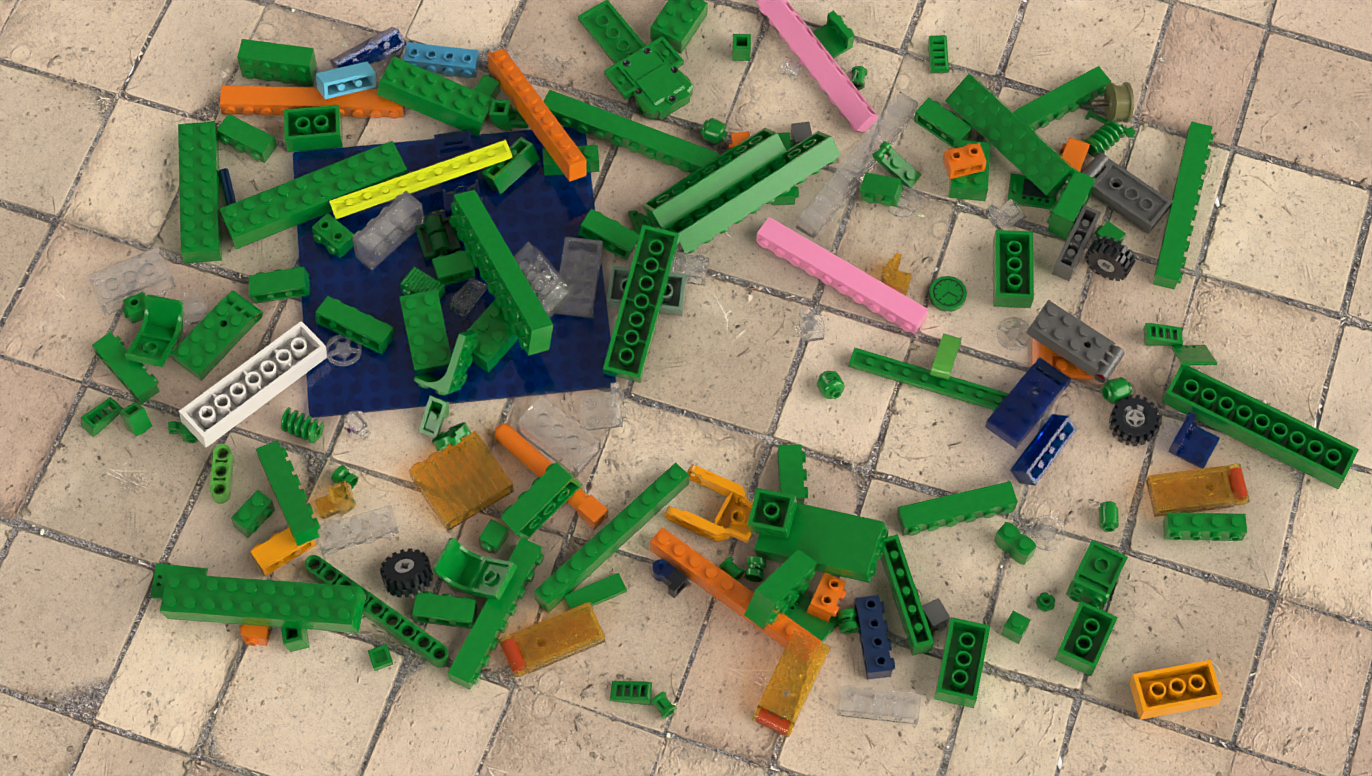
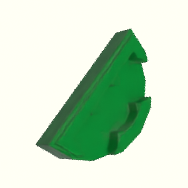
(637, 220)

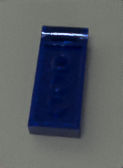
(450, 146)
(1022, 407)

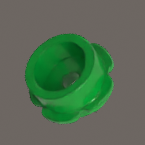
(1045, 606)

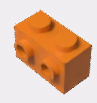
(964, 160)
(826, 597)

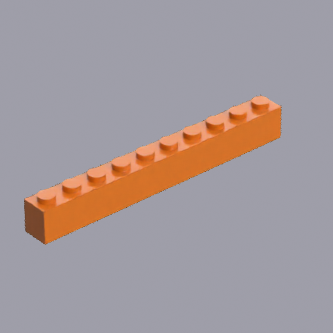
(274, 100)
(537, 115)
(718, 583)

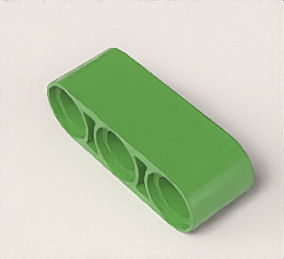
(945, 356)
(221, 465)

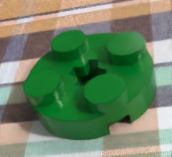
(452, 436)

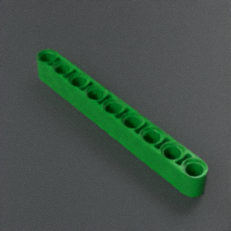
(386, 614)

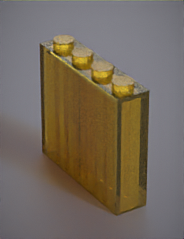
(461, 480)

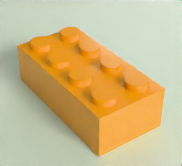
(1175, 689)

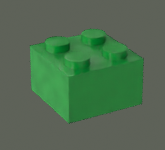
(772, 513)

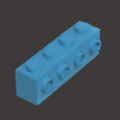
(443, 59)

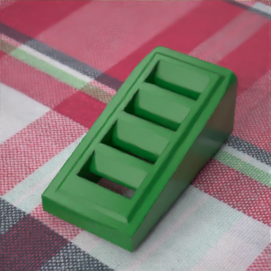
(938, 42)
(1150, 340)
(89, 420)
(638, 699)

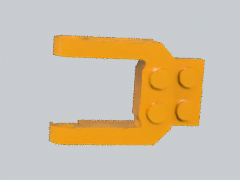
(732, 517)

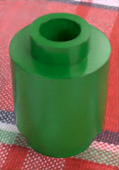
(1108, 516)

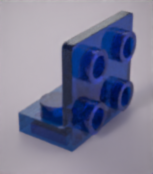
(1193, 443)

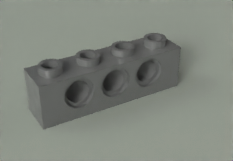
(1076, 243)

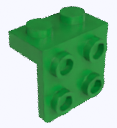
(835, 35)

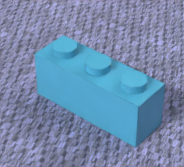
(346, 80)

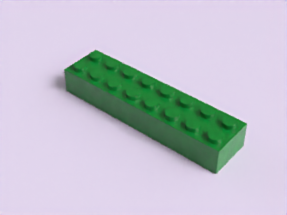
(1010, 135)
(714, 178)
(199, 192)
(641, 303)

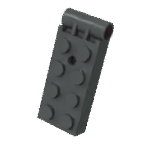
(1126, 193)
(1076, 342)

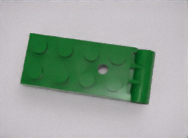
(210, 341)

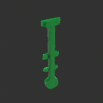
(1129, 132)

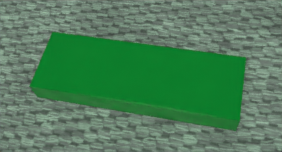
(597, 592)

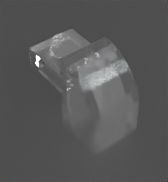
(1006, 216)

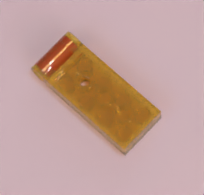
(1188, 490)
(562, 635)
(795, 672)

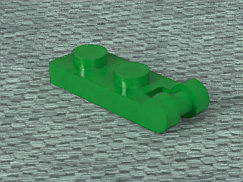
(896, 165)

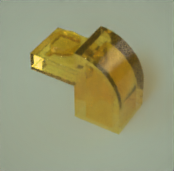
(893, 277)
(338, 500)

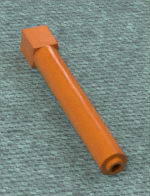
(587, 506)

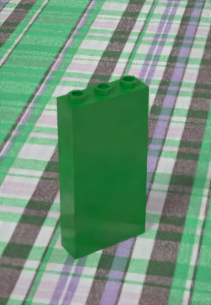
(835, 540)

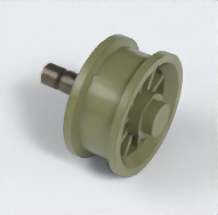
(1117, 102)

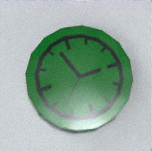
(947, 293)

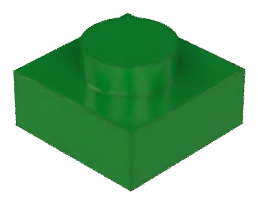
(380, 657)

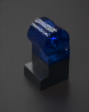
(670, 576)

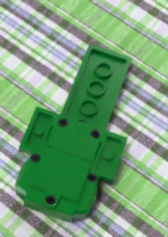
(639, 69)

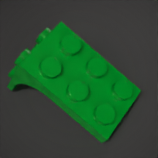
(159, 331)
(457, 368)
(473, 573)
(1096, 575)

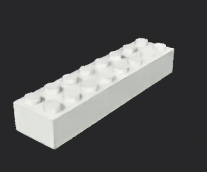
(253, 384)

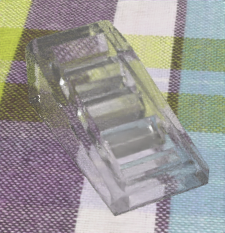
(461, 306)

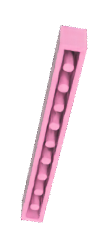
(820, 63)
(841, 275)

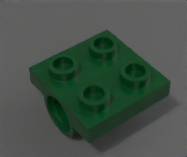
(437, 237)

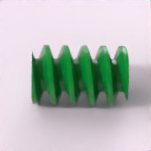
(1104, 138)
(301, 427)

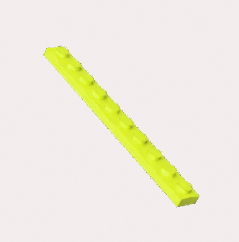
(421, 179)

